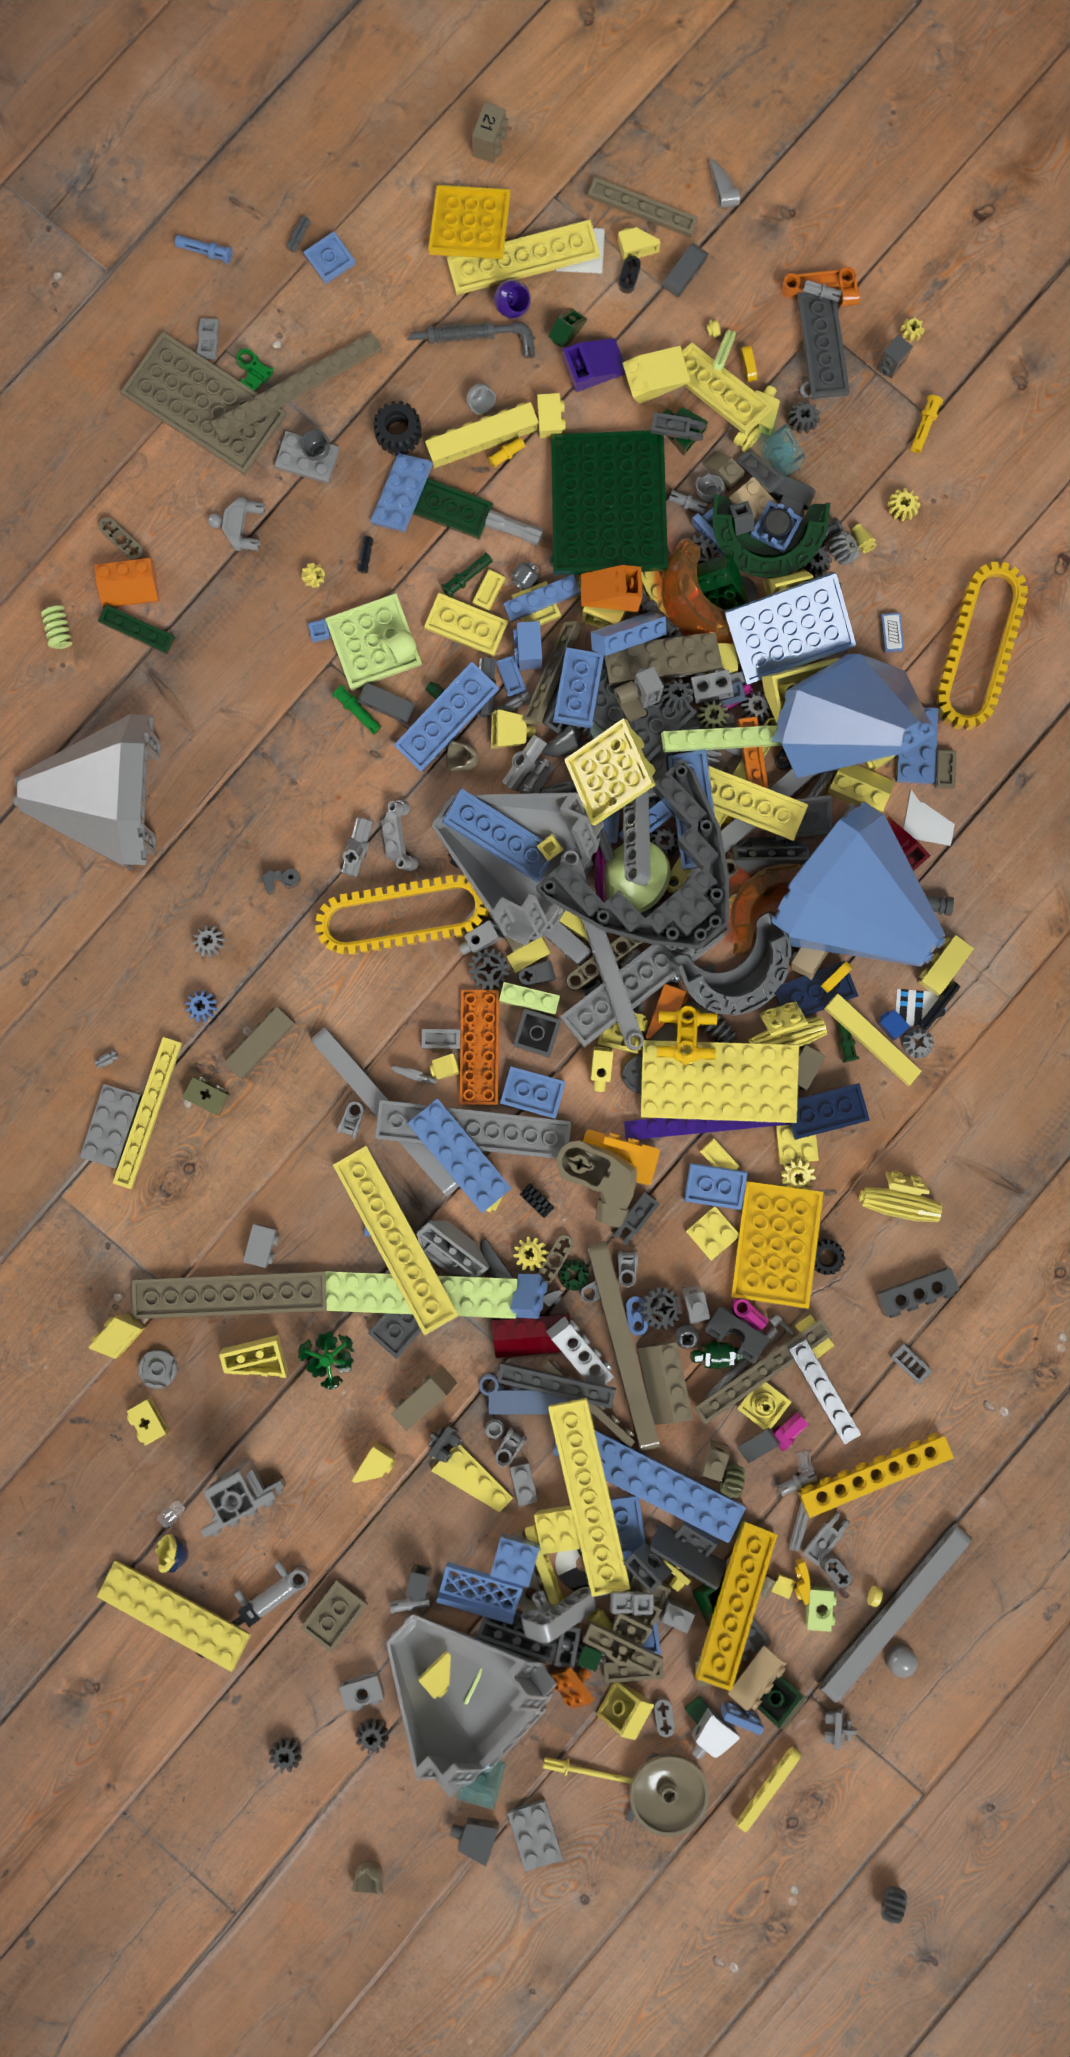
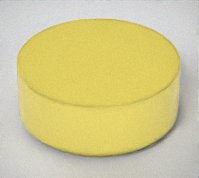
(875, 1596)

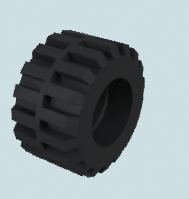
(397, 413)

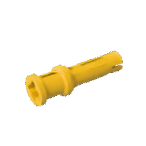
(928, 415)

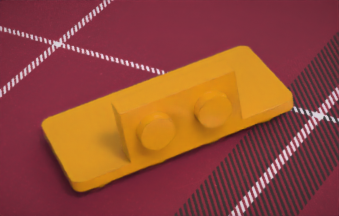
(639, 1154)

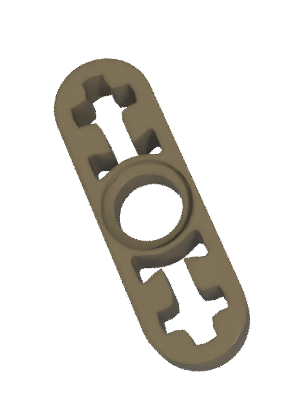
(113, 539)
(566, 1250)

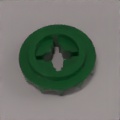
(573, 1284)

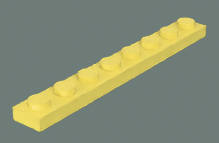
(147, 1113)

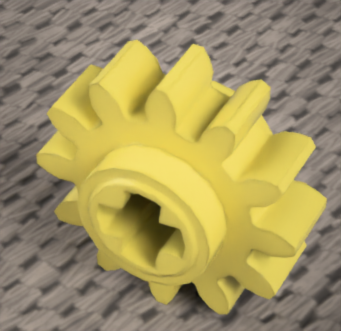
(799, 1167)
(537, 1250)

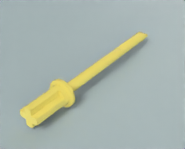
(564, 1767)

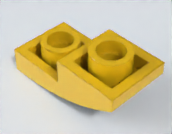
(803, 1585)

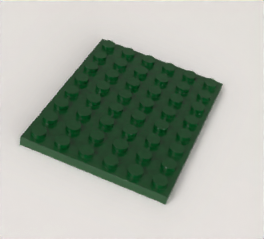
(608, 501)

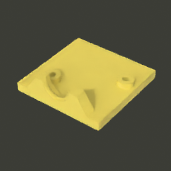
(610, 771)

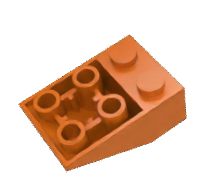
(612, 588)

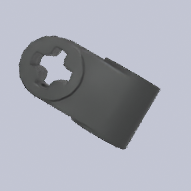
(540, 973)

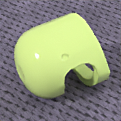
(402, 646)

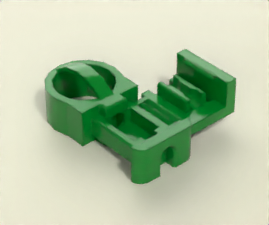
(258, 370)

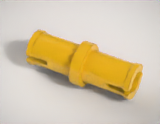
(506, 452)

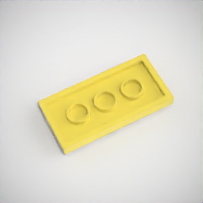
(466, 625)

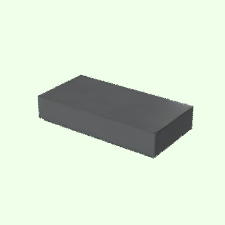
(758, 1445)

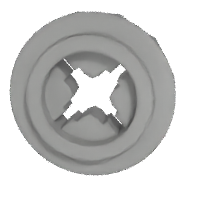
(909, 1044)

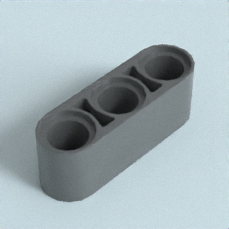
(685, 270)
(794, 490)
(386, 703)

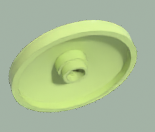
(639, 896)

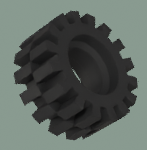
(536, 1200)
(838, 1260)

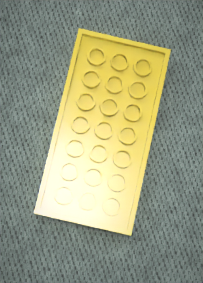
(738, 1085)

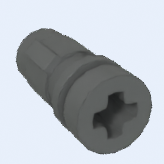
(941, 904)

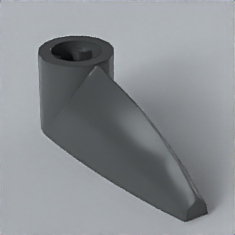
(496, 1268)

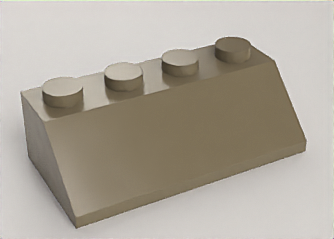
(665, 1383)

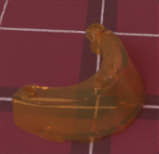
(684, 599)
(757, 896)

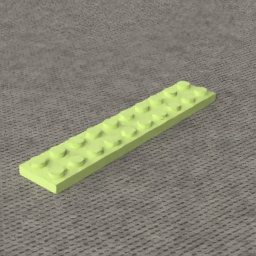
(381, 1294)

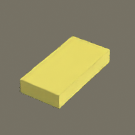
(488, 590)
(718, 1156)

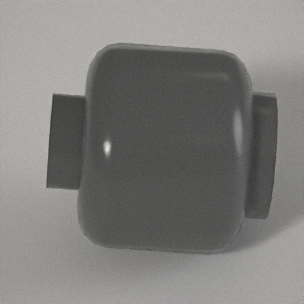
(524, 575)

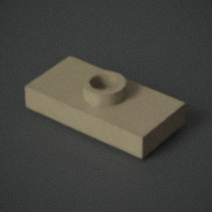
(945, 769)

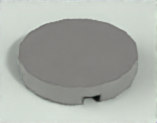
(158, 1368)

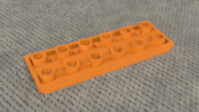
(479, 1047)

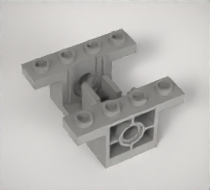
(238, 1495)

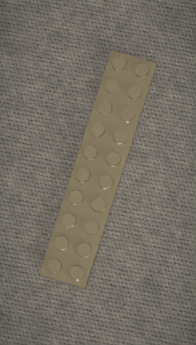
(229, 1295)

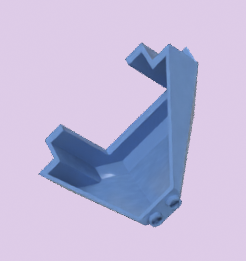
(850, 716)
(861, 896)

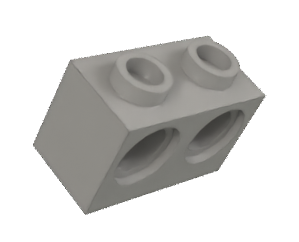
(713, 691)

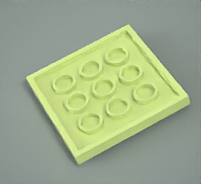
(358, 638)

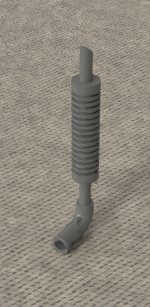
(476, 331)

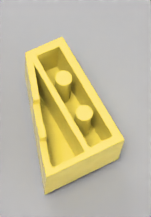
(255, 1357)

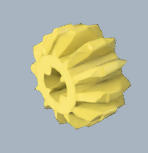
(901, 510)

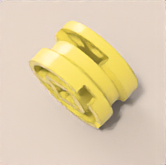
(746, 441)

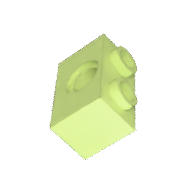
(826, 1619)

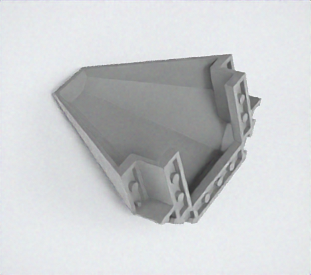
(97, 790)
(502, 889)
(443, 1733)

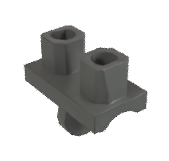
(443, 1438)

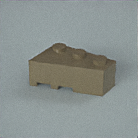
(423, 1398)

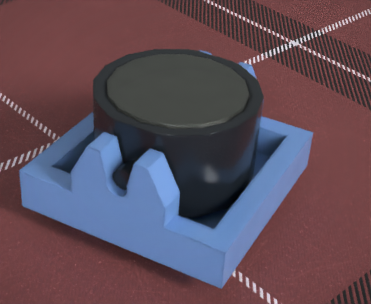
(777, 526)

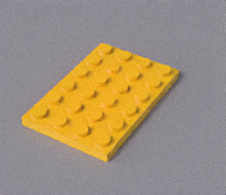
(777, 1244)

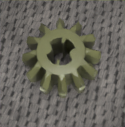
(705, 715)
(732, 1481)

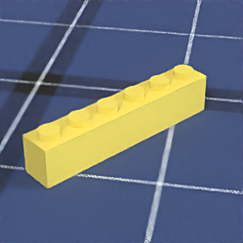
(482, 434)

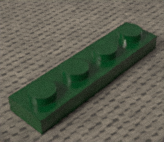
(136, 629)

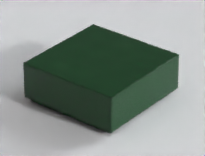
(590, 1658)
(696, 1708)

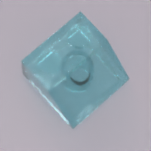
(783, 452)
(484, 1789)

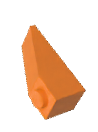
(669, 1000)

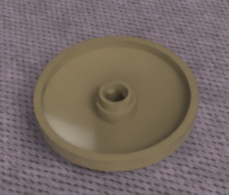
(669, 1795)

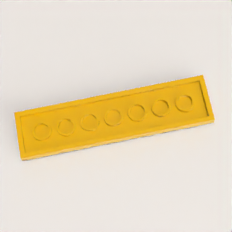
(736, 1606)

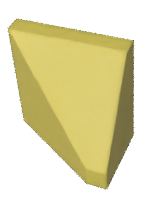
(550, 847)
(783, 1586)

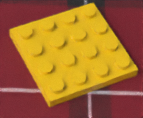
(469, 222)

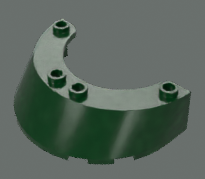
(761, 559)

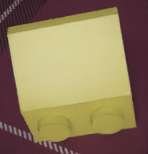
(375, 1464)
(625, 1710)

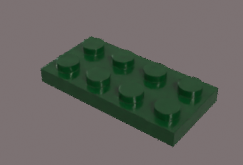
(453, 508)

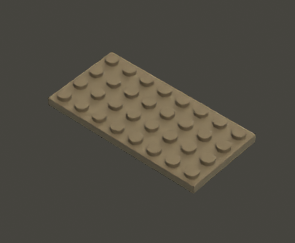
(190, 394)

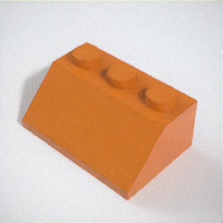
(127, 582)

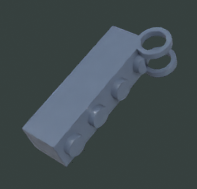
(516, 1399)

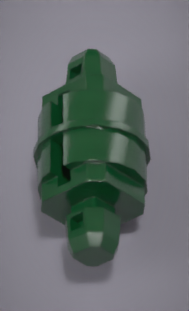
(716, 1355)

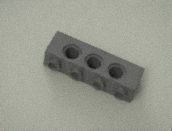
(887, 1297)

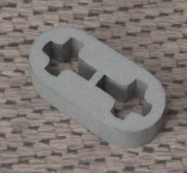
(668, 1716)

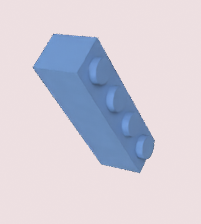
(628, 633)

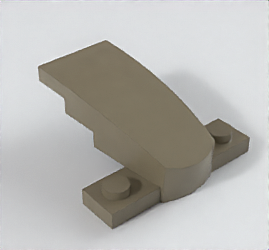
(630, 1632)

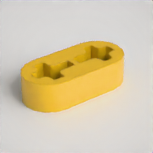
(748, 364)
(837, 976)

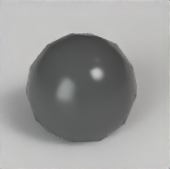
(686, 1336)

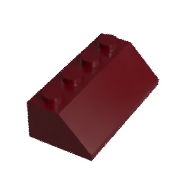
(525, 1335)

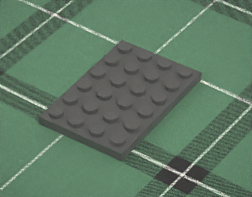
(648, 727)

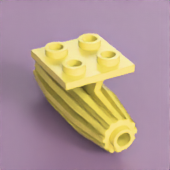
(789, 1026)
(902, 1199)

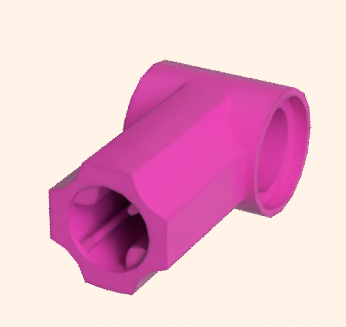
(749, 1314)
(789, 1430)

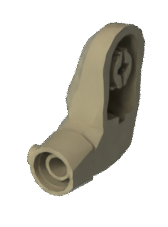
(602, 1172)

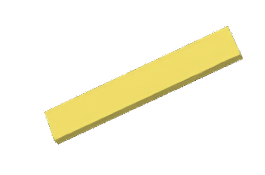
(872, 1039)

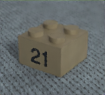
(490, 133)

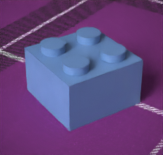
(529, 650)
(515, 1559)

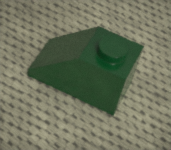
(567, 327)

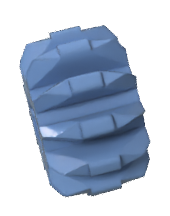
(206, 1000)

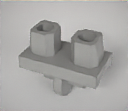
(837, 1737)

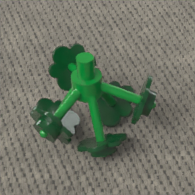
(322, 1362)

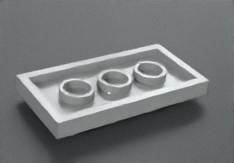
(110, 1126)

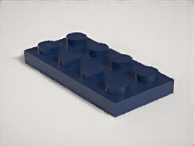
(810, 994)
(829, 1111)

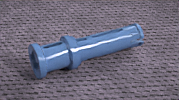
(212, 250)

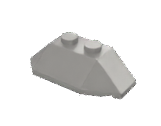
(451, 1249)

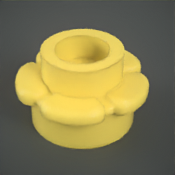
(714, 328)

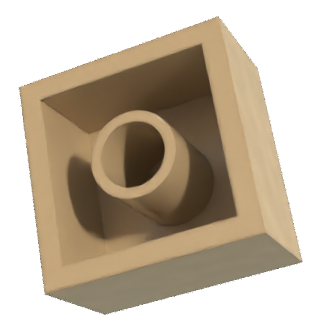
(755, 495)

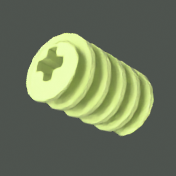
(54, 627)

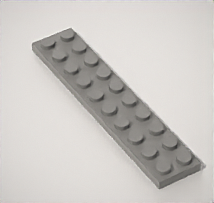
(641, 979)
(487, 1130)

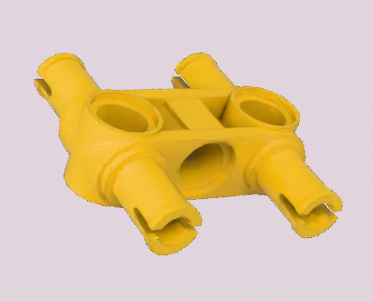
(687, 1035)

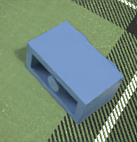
(529, 1296)

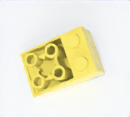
(781, 583)
(117, 1335)

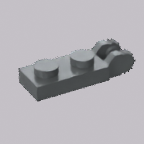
(676, 426)
(637, 1216)

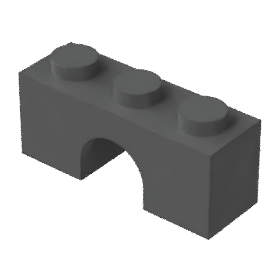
(726, 1323)

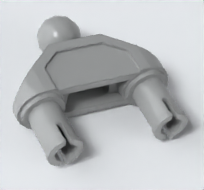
(234, 522)

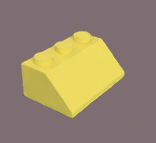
(861, 785)

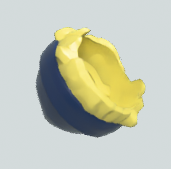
(171, 1553)

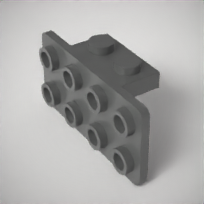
(690, 1551)

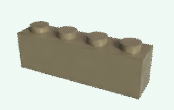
(259, 1043)

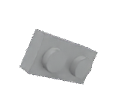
(440, 1039)
(523, 1484)

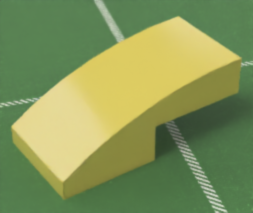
(529, 954)

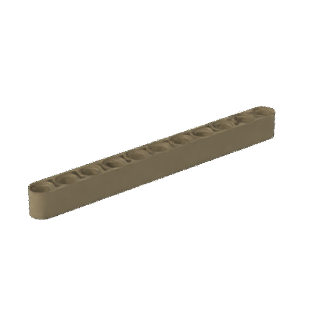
(630, 943)
(623, 1346)

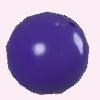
(512, 298)

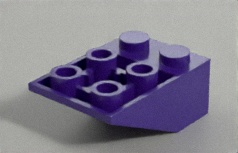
(593, 363)

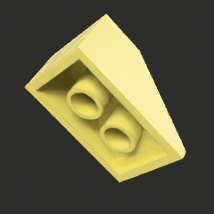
(656, 373)

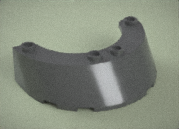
(747, 984)

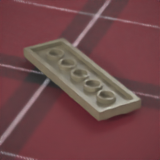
(668, 656)

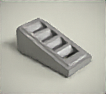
(923, 1376)

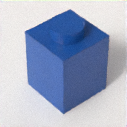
(893, 1024)

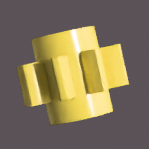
(907, 329)
(313, 575)

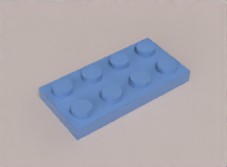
(401, 492)
(578, 688)
(919, 762)

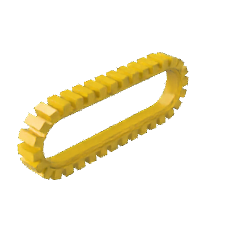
(1005, 647)
(341, 947)

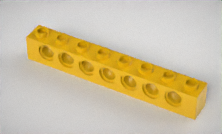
(940, 1453)

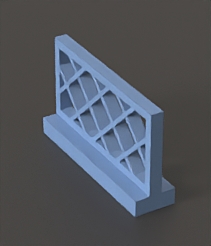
(476, 1600)

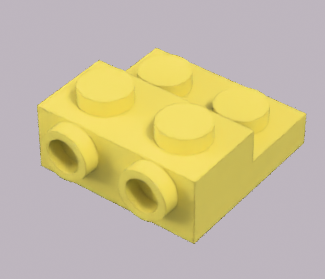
(613, 1037)

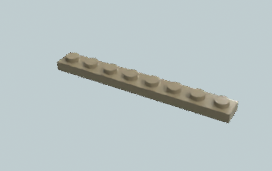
(759, 1373)

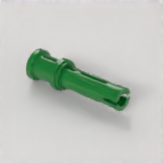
(350, 703)

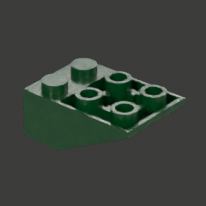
(722, 582)

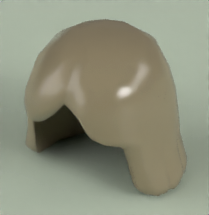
(456, 752)
(369, 1883)

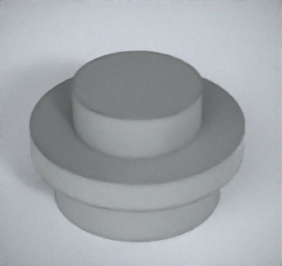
(494, 1429)

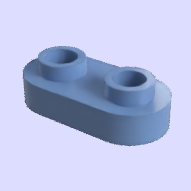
(634, 1315)

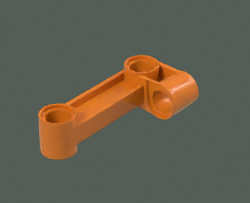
(834, 278)

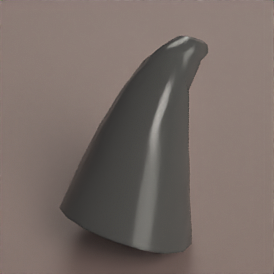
(565, 743)

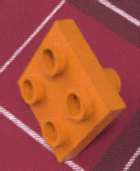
(571, 1686)

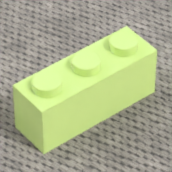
(529, 999)

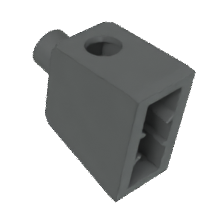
(476, 1838)

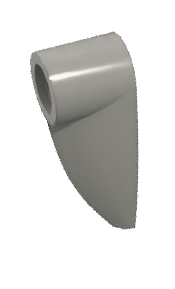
(724, 188)

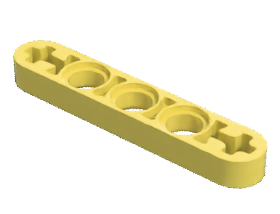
(545, 1570)
(768, 1789)

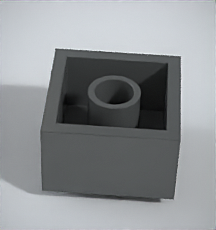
(537, 1033)

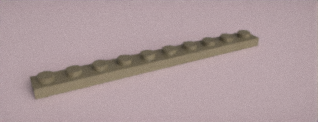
(296, 386)

